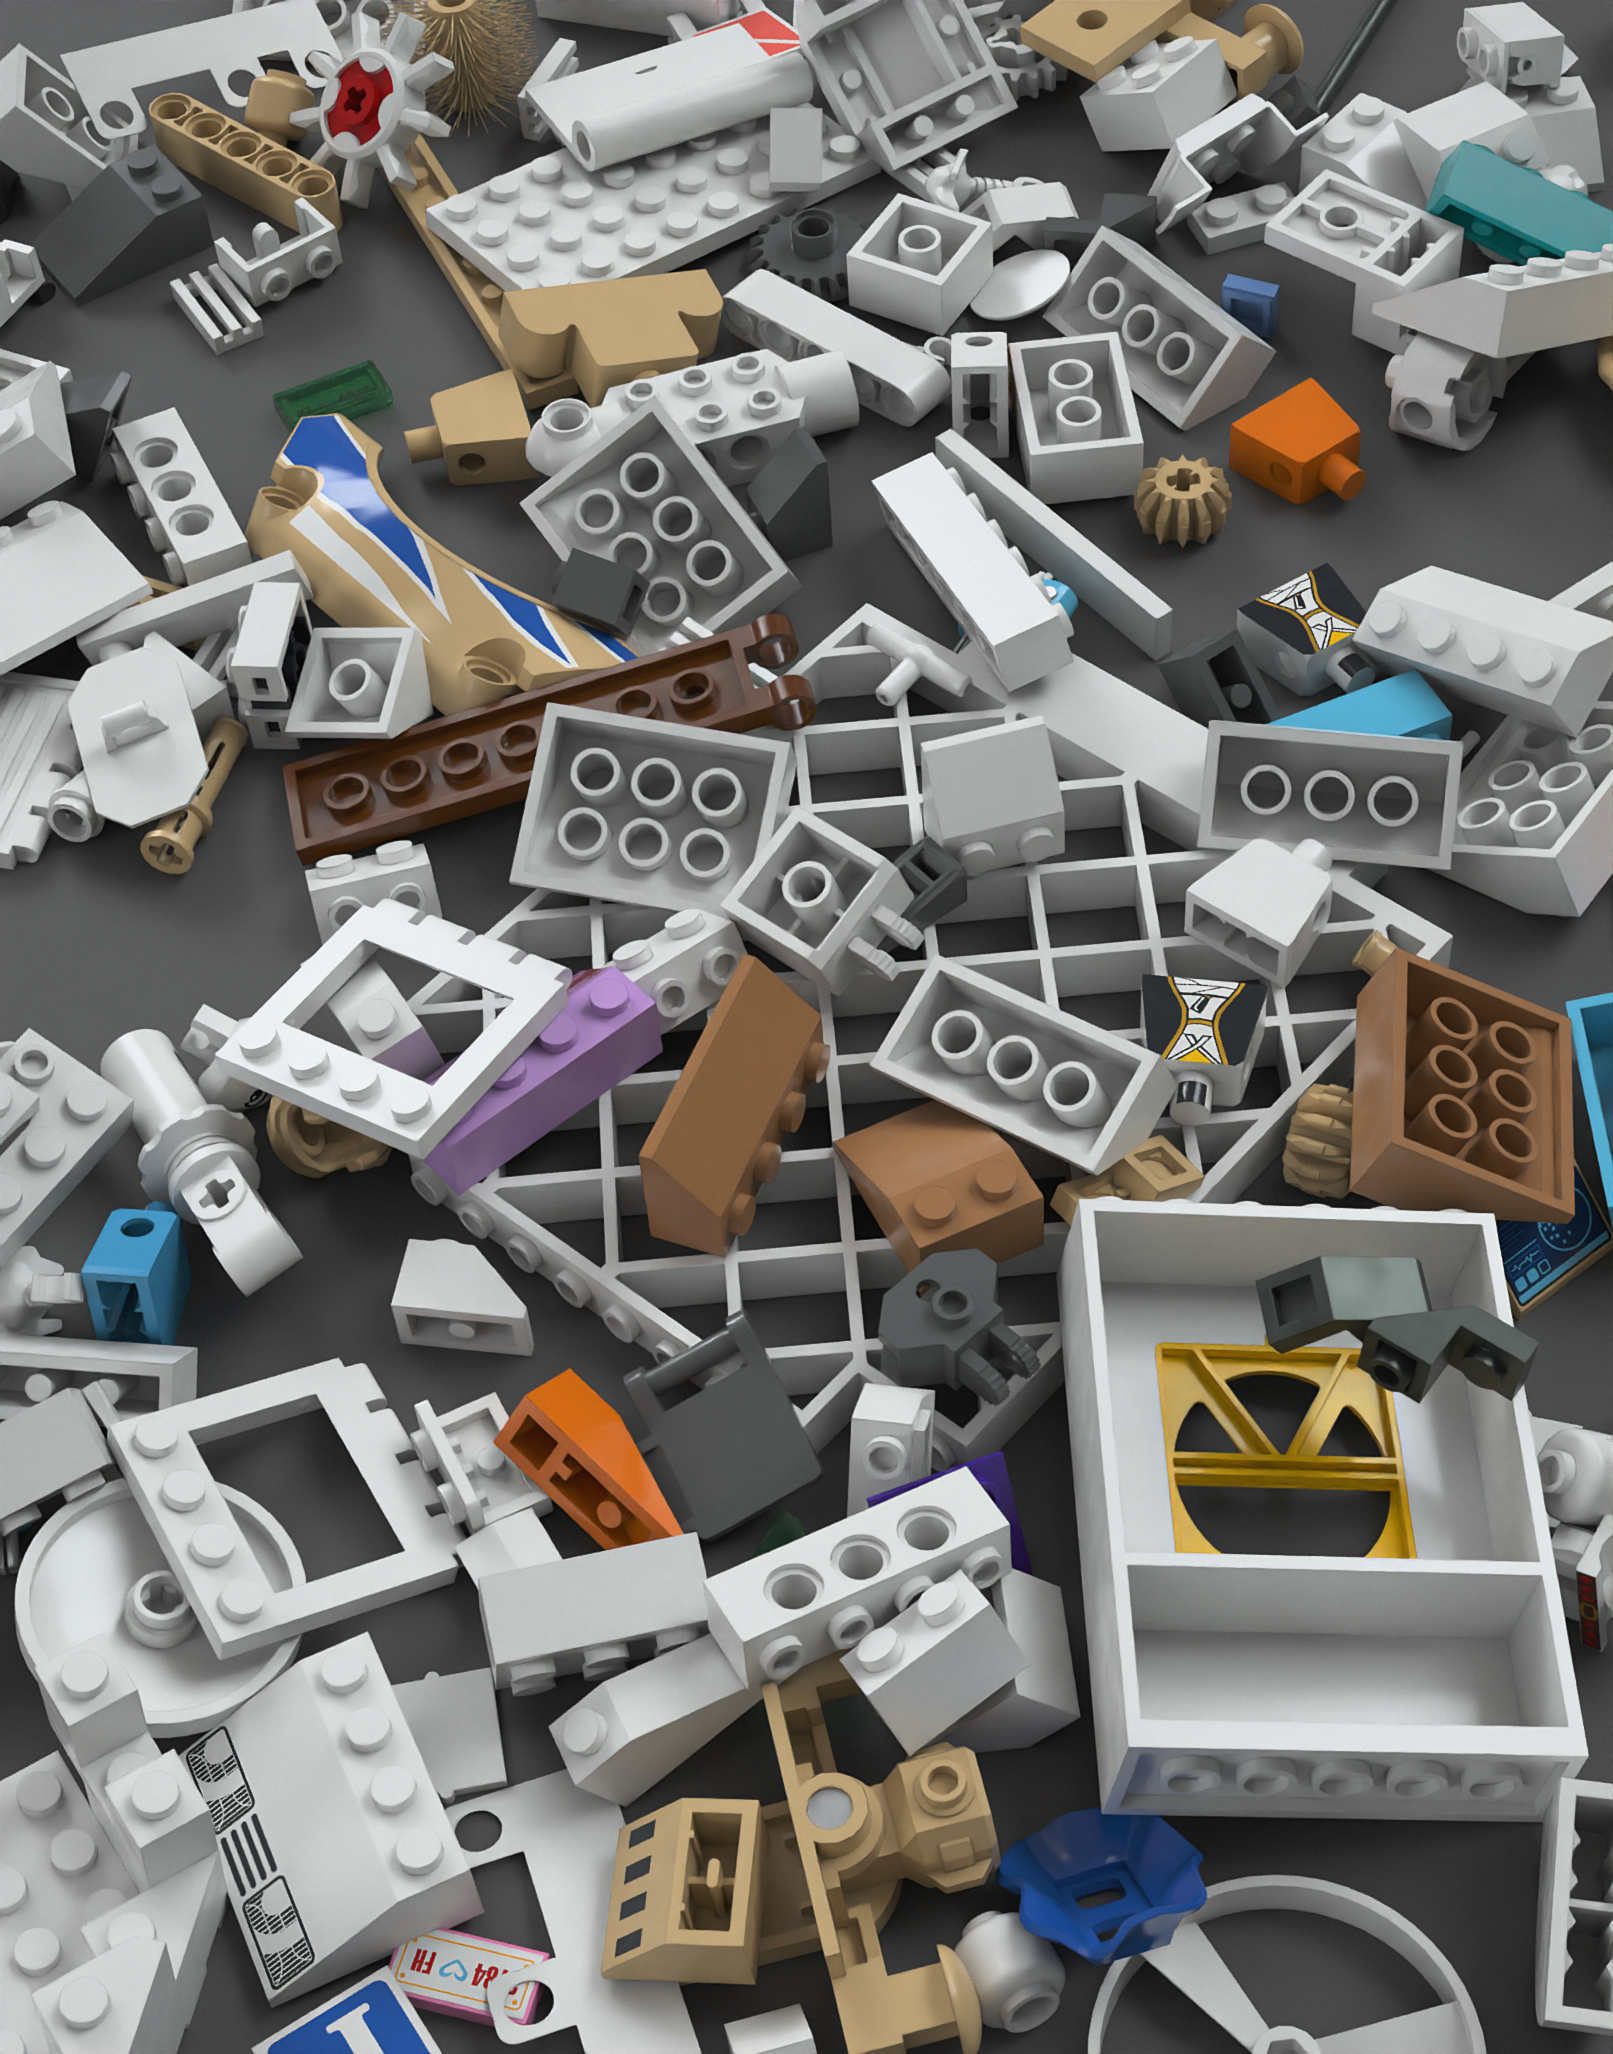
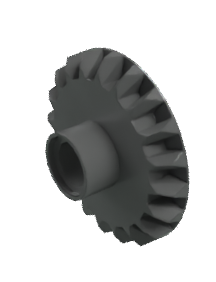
(809, 249)

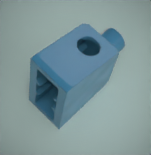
(142, 1258)

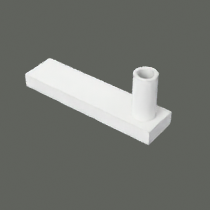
(188, 611)

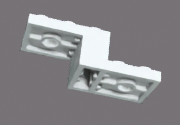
(1383, 250)

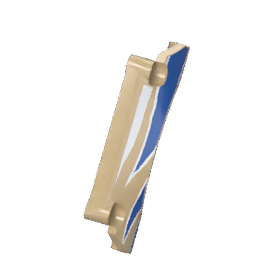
(383, 571)

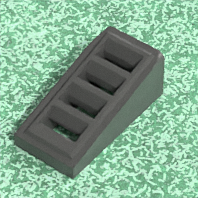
(937, 881)

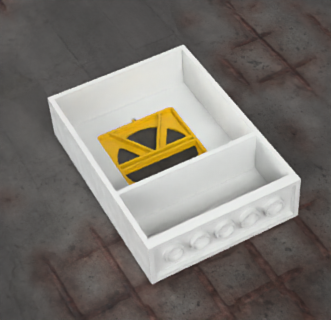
(1305, 1682)

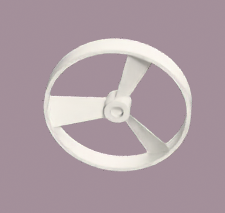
(1202, 1975)

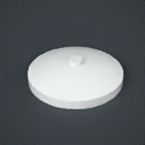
(105, 1572)

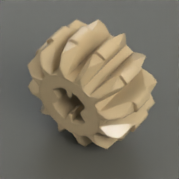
(1182, 500)
(1320, 1142)

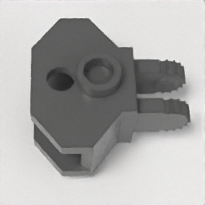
(951, 1328)

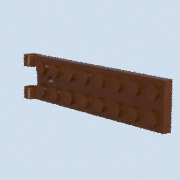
(490, 751)

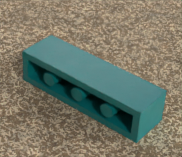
(1515, 208)

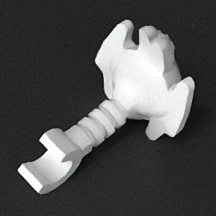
(952, 186)
(30, 1289)

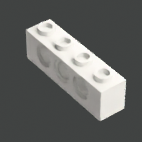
(179, 498)
(854, 1576)

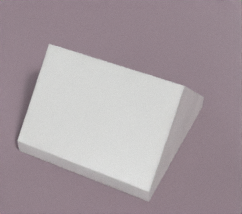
(361, 684)

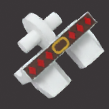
(1586, 1577)

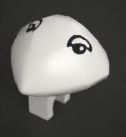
(207, 1035)

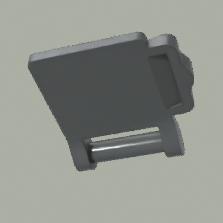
(731, 1444)

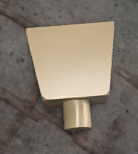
(477, 432)

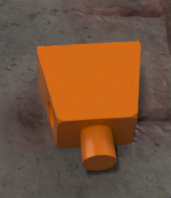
(1299, 446)

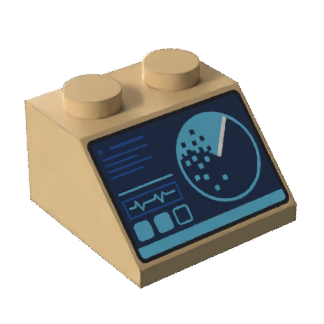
(1547, 1256)

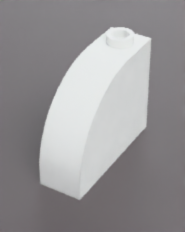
(1576, 1910)

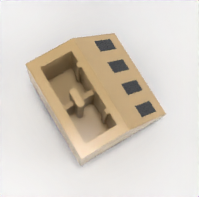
(689, 1894)

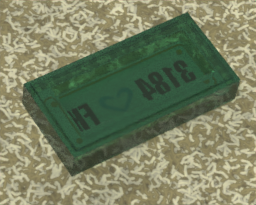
(348, 392)

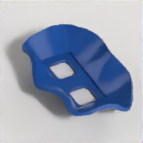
(1100, 1852)

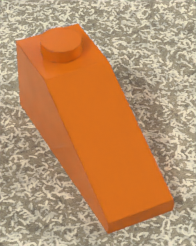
(587, 1463)

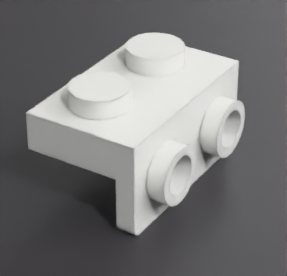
(345, 884)
(683, 964)
(477, 1475)

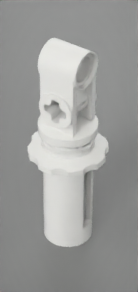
(199, 1159)

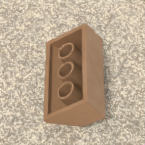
(732, 1111)

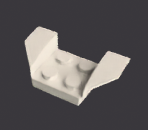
(1243, 135)

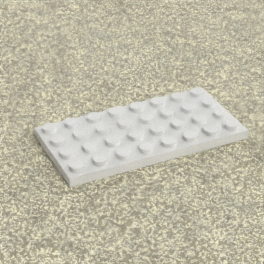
(636, 216)

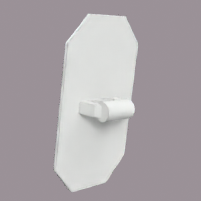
(137, 737)

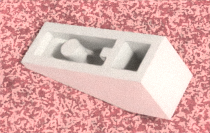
(383, 1023)
(651, 1720)

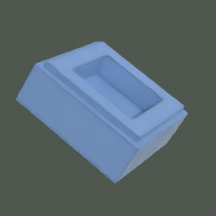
(1252, 304)

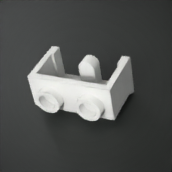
(283, 265)
(889, 1441)

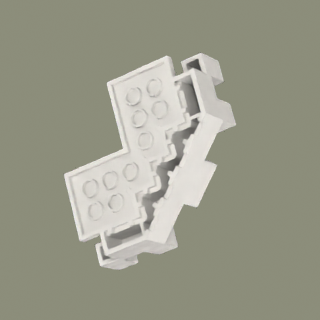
(109, 1898)

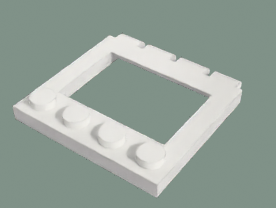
(369, 1095)
(207, 1544)

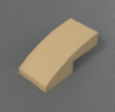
(1146, 1174)

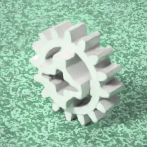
(1020, 66)

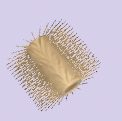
(460, 38)

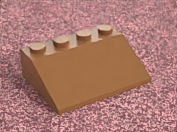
(1460, 1097)

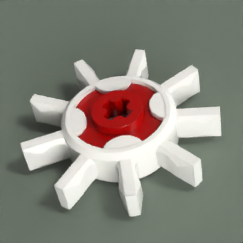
(374, 106)

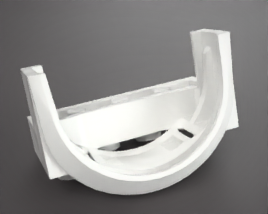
(70, 1131)

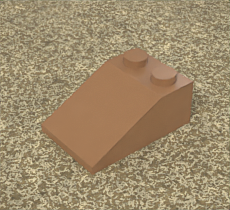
(944, 1185)

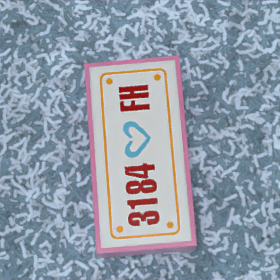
(452, 1972)

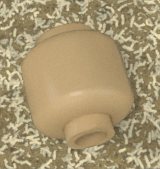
(272, 101)

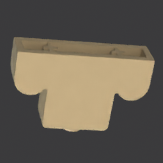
(612, 328)

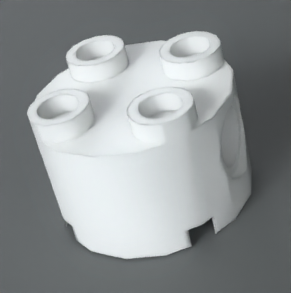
(1444, 392)

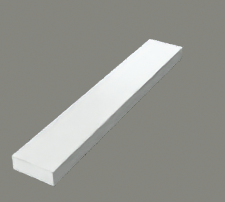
(1061, 548)

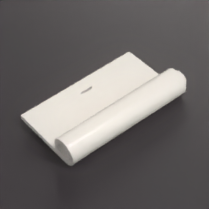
(669, 96)

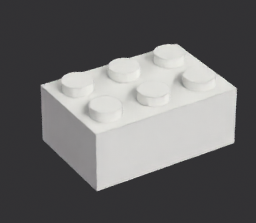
(1075, 418)
(592, 1612)

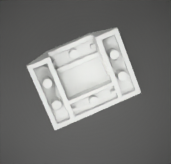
(902, 73)

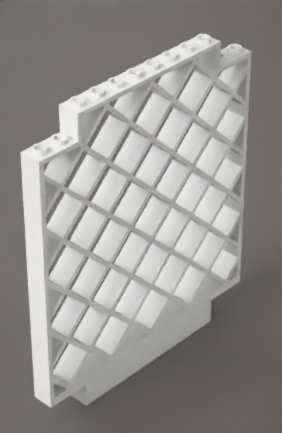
(1124, 767)

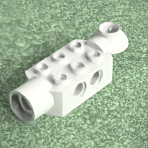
(729, 409)

